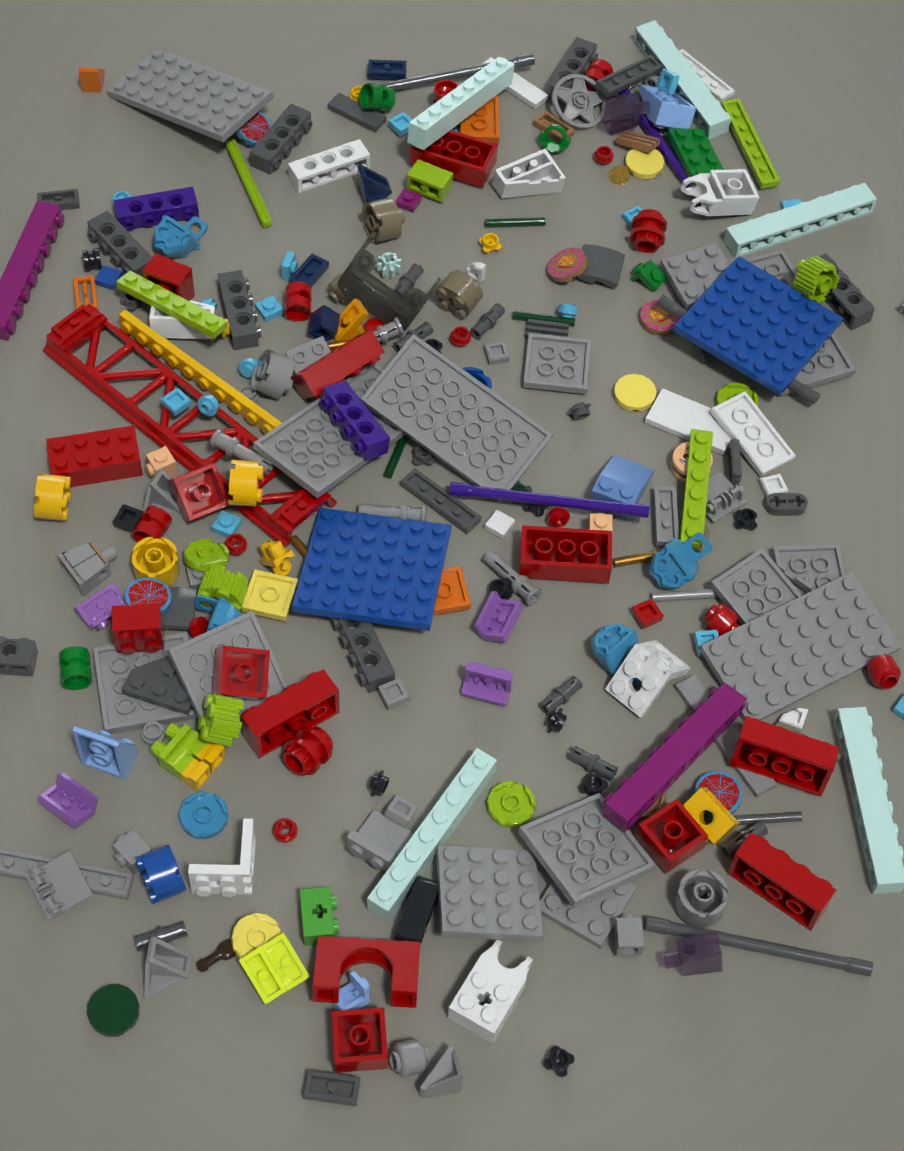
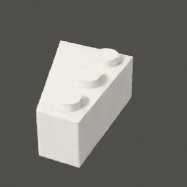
(529, 176)
(172, 328)

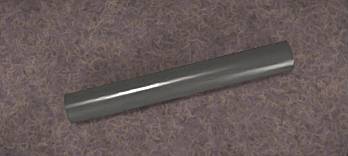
(769, 818)

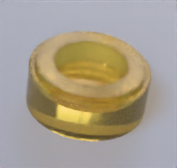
(619, 175)

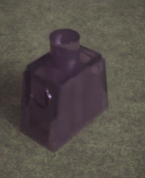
(623, 112)
(696, 955)

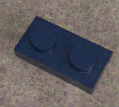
(387, 69)
(310, 270)

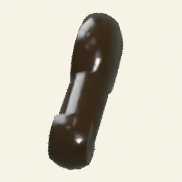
(223, 952)

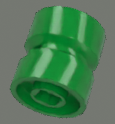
(377, 97)
(75, 668)

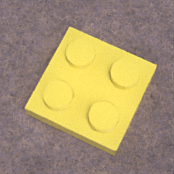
(270, 595)

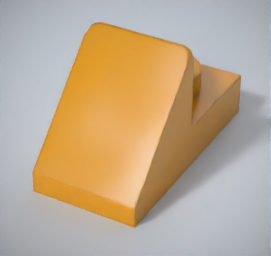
(351, 321)

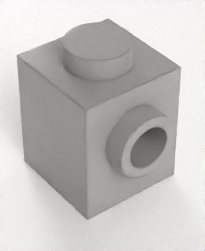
(127, 848)
(628, 936)

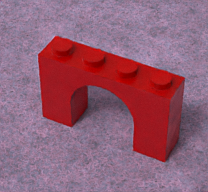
(339, 954)

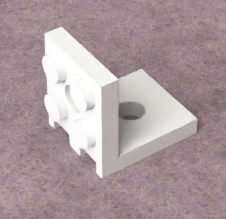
(653, 667)
(227, 879)

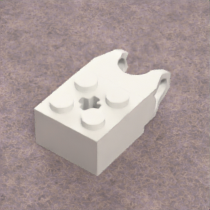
(722, 193)
(493, 985)

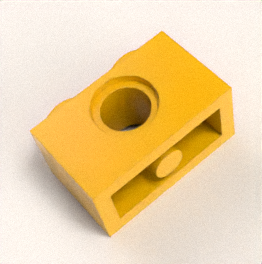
(723, 820)

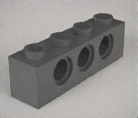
(575, 61)
(280, 139)
(118, 243)
(848, 300)
(238, 309)
(24, 656)
(359, 657)

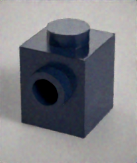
(324, 323)

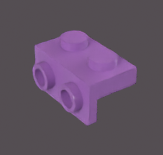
(98, 608)
(498, 618)
(487, 683)
(69, 801)

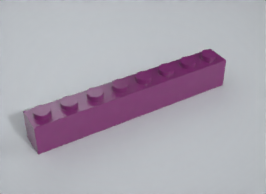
(26, 263)
(673, 757)

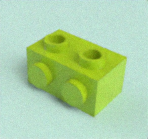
(429, 180)

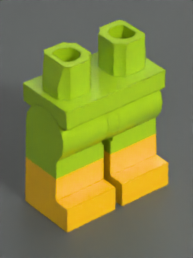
(188, 755)

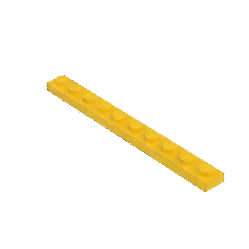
(194, 370)

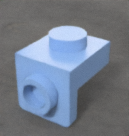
(353, 995)

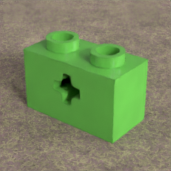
(315, 902)

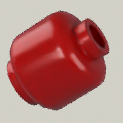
(721, 619)
(883, 671)

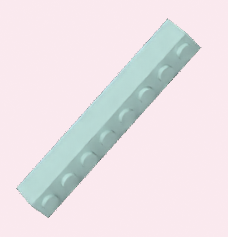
(460, 103)
(708, 113)
(799, 220)
(870, 800)
(433, 831)

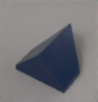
(371, 184)

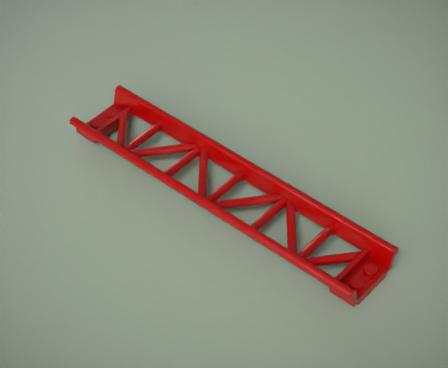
(87, 323)

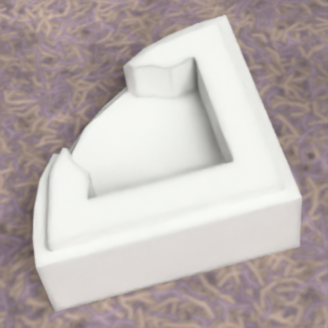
(476, 271)
(794, 718)

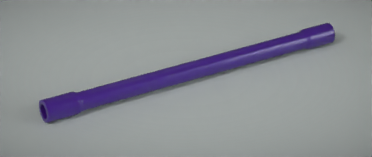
(663, 147)
(629, 509)

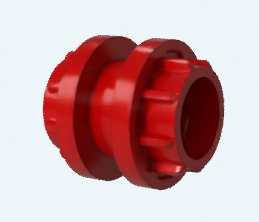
(648, 230)
(308, 750)

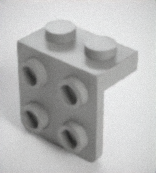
(378, 840)

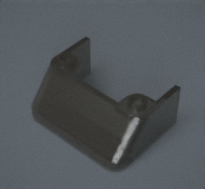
(377, 296)

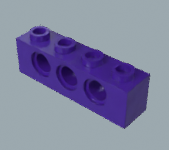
(149, 208)
(355, 420)

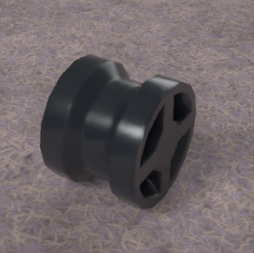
(92, 259)

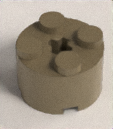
(383, 218)
(458, 294)

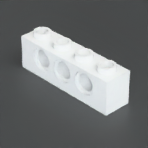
(328, 165)

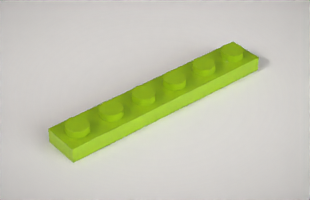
(751, 144)
(172, 304)
(696, 485)

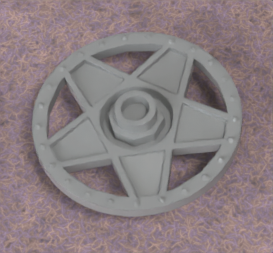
(578, 101)

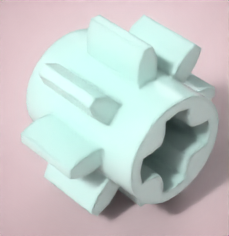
(389, 265)

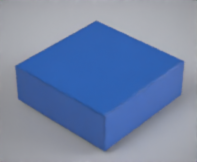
(107, 277)

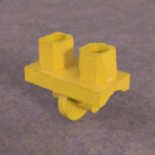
(276, 557)

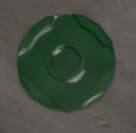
(113, 1010)

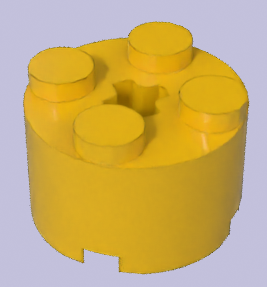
(245, 483)
(52, 497)
(156, 560)

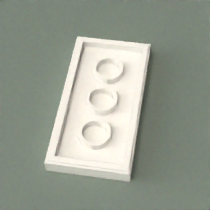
(680, 415)
(756, 435)

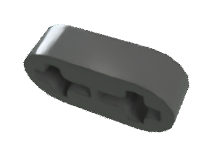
(786, 504)

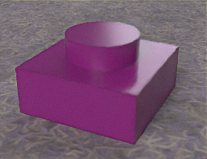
(408, 200)

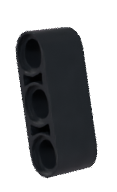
(418, 910)

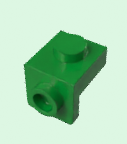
(649, 275)

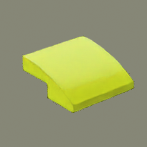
(274, 968)

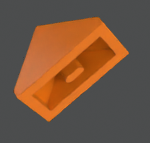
(91, 79)

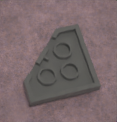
(159, 685)

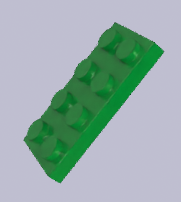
(693, 151)

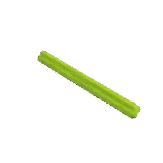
(248, 182)

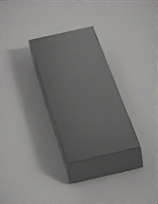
(355, 112)

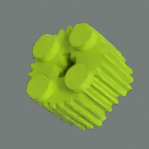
(815, 278)
(225, 584)
(220, 719)

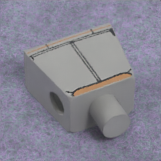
(87, 566)

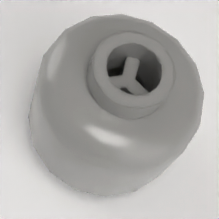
(408, 1058)

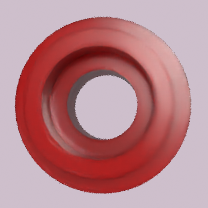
(603, 155)
(460, 336)
(558, 517)
(236, 539)
(285, 824)

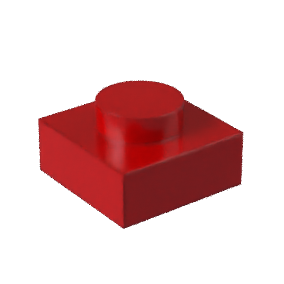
(647, 613)

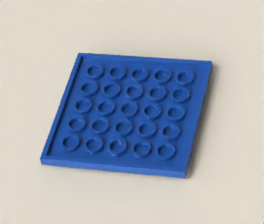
(758, 325)
(373, 569)

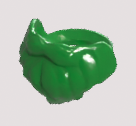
(551, 146)

